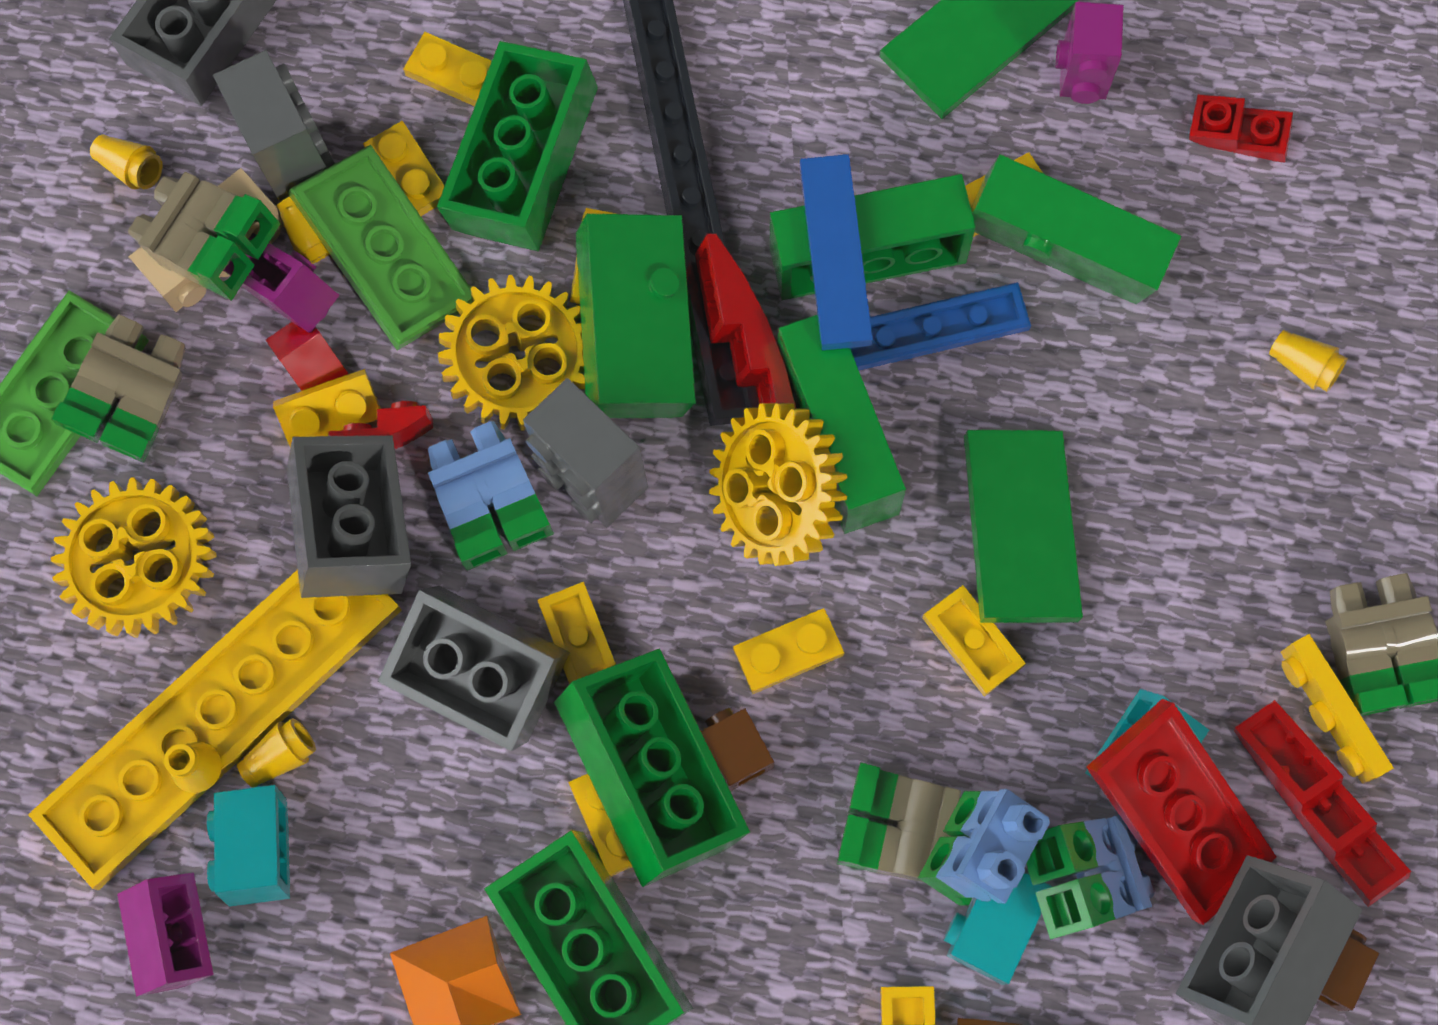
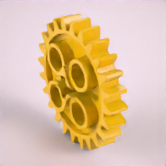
(500, 313)
(777, 484)
(141, 598)

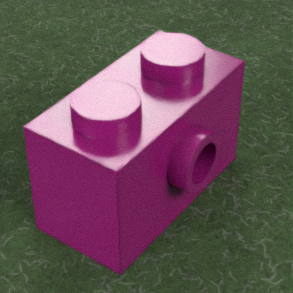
(1090, 51)
(288, 286)
(165, 934)

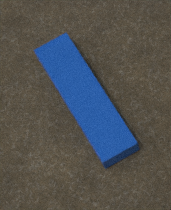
(835, 252)
(944, 325)

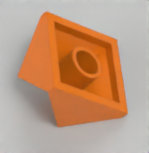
(456, 978)

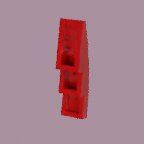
(738, 318)
(1321, 803)

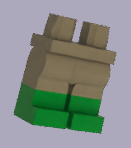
(203, 230)
(122, 373)
(1386, 650)
(912, 804)

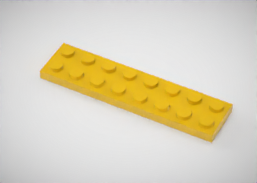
(225, 700)

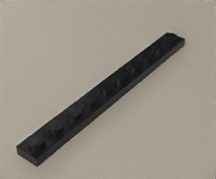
(684, 185)

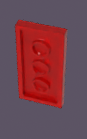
(1179, 808)

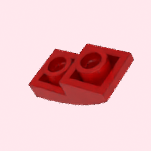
(1231, 127)
(403, 421)

